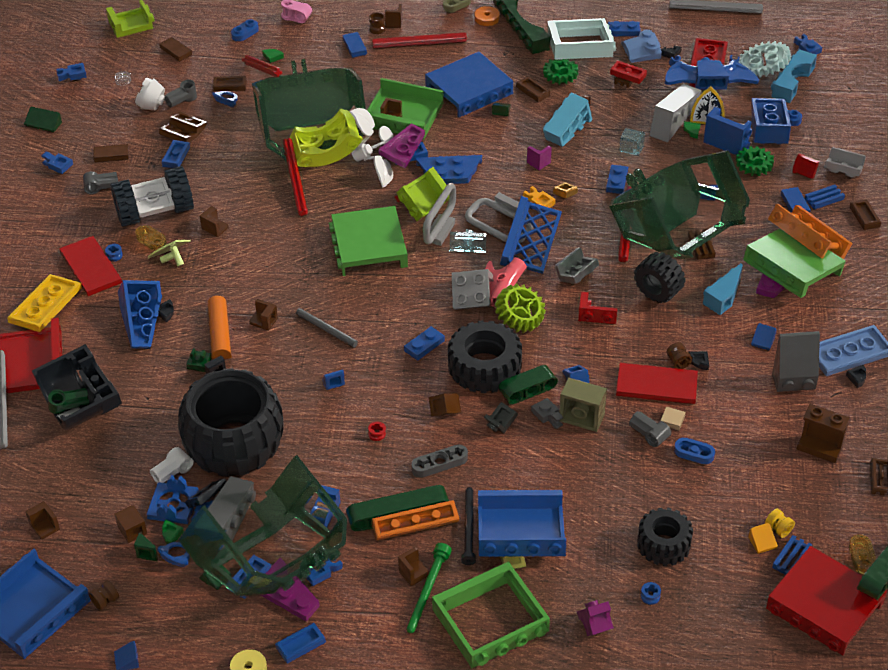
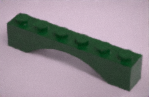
(533, 37)

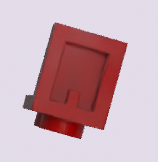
(595, 314)

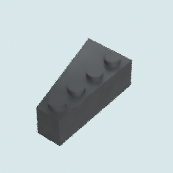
(232, 504)

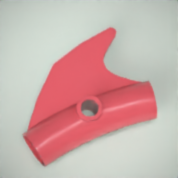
(504, 277)

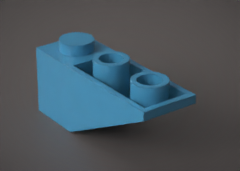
(722, 293)

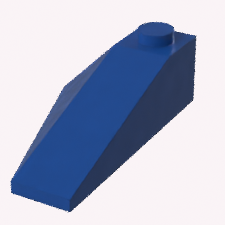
(139, 308)

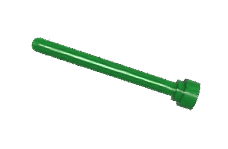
(441, 554)

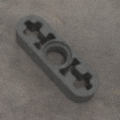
(451, 452)

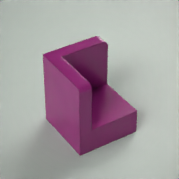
(538, 158)

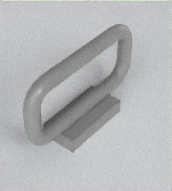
(502, 204)
(443, 223)

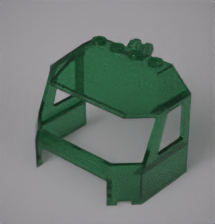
(305, 100)
(672, 197)
(283, 503)

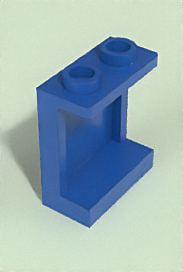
(726, 133)

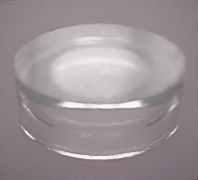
(122, 78)

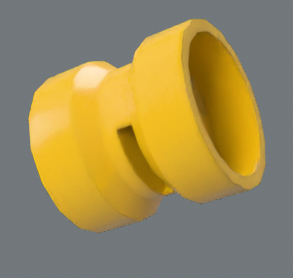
(780, 523)

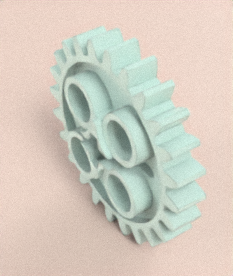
(775, 55)

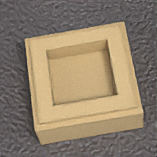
(673, 418)

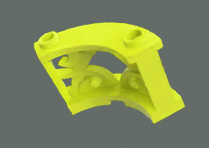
(339, 128)

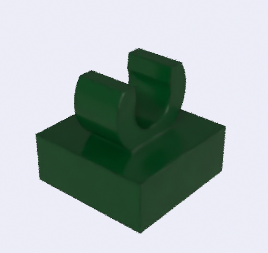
(198, 359)

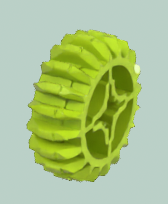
(521, 302)

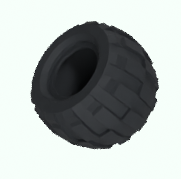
(224, 399)

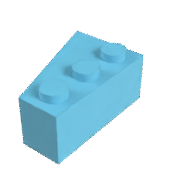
(567, 120)

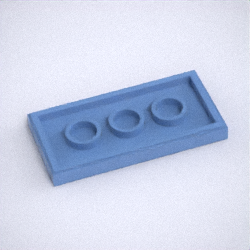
(852, 350)

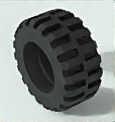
(484, 338)

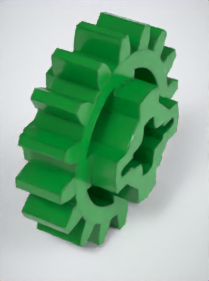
(560, 71)
(754, 161)

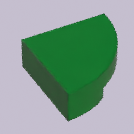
(272, 55)
(692, 128)
(171, 531)

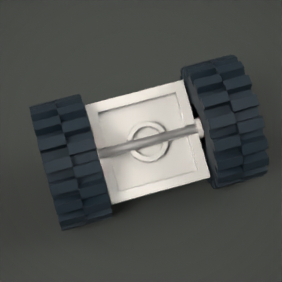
(152, 196)

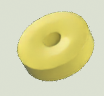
(248, 658)

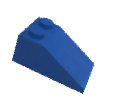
(770, 121)

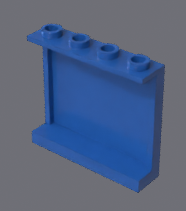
(470, 83)
(521, 523)
(35, 603)

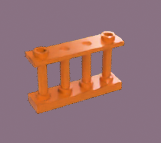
(810, 231)

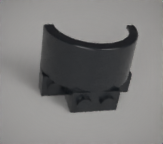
(63, 375)

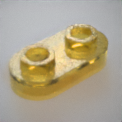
(150, 237)
(862, 556)

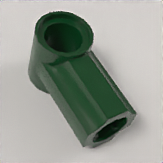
(69, 400)

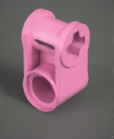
(295, 11)

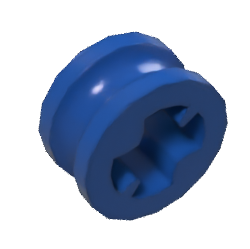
(114, 248)
(648, 599)

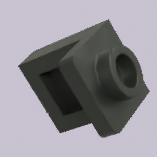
(501, 418)

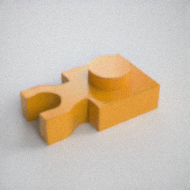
(539, 198)

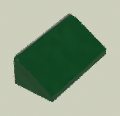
(43, 119)

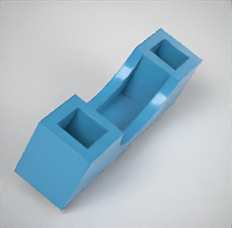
(786, 85)

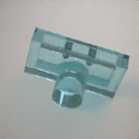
(468, 241)

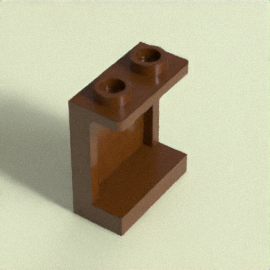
(823, 433)

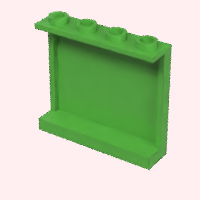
(419, 105)
(368, 237)
(791, 262)

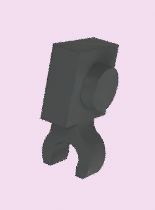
(547, 411)

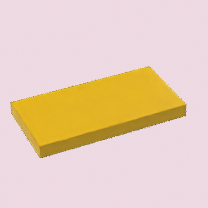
(44, 303)

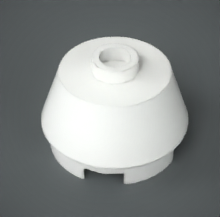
(150, 95)

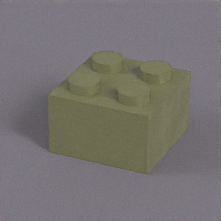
(583, 404)

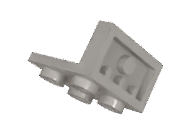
(471, 289)

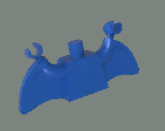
(709, 73)

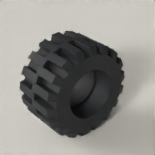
(659, 277)
(661, 549)

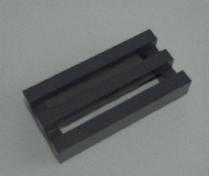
(205, 493)

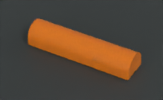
(219, 327)
(415, 520)

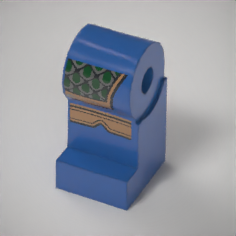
(321, 511)

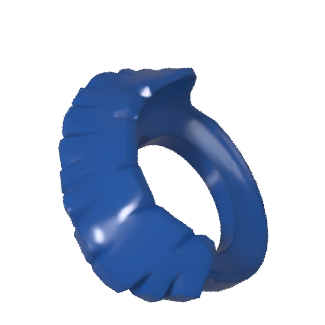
(226, 101)
(181, 561)

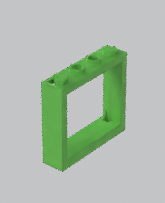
(478, 586)

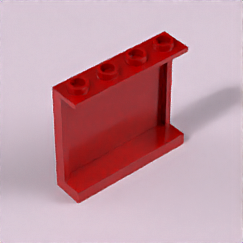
(28, 351)
(823, 600)

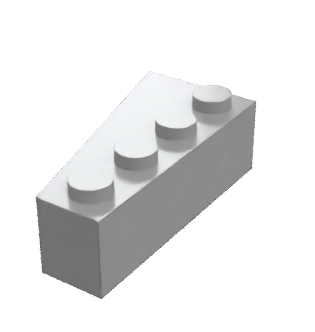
(673, 112)

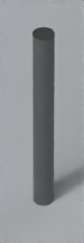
(326, 327)

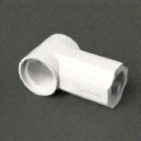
(175, 462)

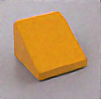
(762, 538)

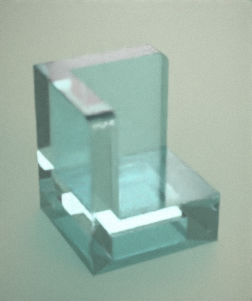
(632, 141)

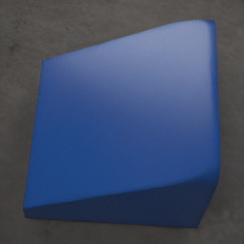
(764, 336)
(577, 372)
(333, 379)
(127, 657)

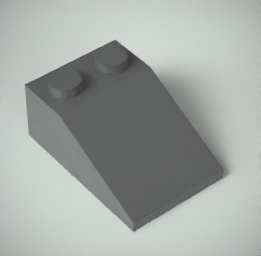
(797, 361)

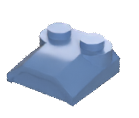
(643, 47)

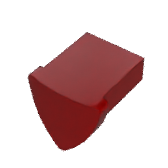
(805, 166)

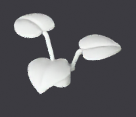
(363, 151)

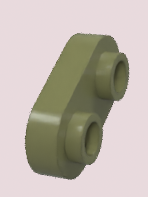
(453, 5)

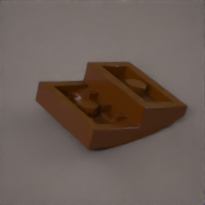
(183, 127)

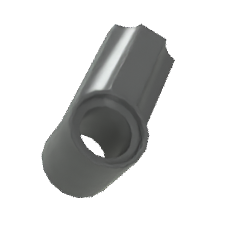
(185, 92)
(94, 182)
(654, 432)

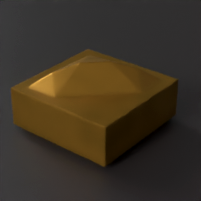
(565, 190)

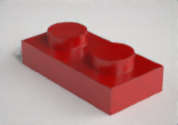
(628, 72)

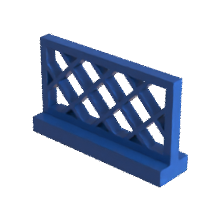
(517, 227)

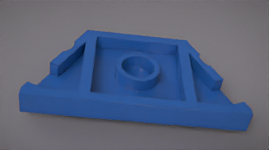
(452, 168)

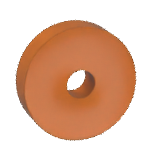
(487, 16)

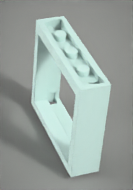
(581, 27)

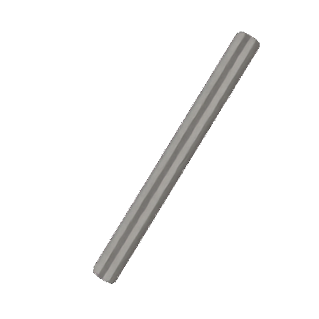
(716, 6)
(3, 405)

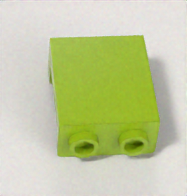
(130, 21)
(422, 193)

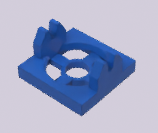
(170, 513)

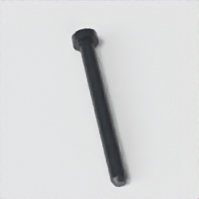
(468, 556)

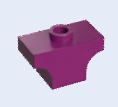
(596, 617)

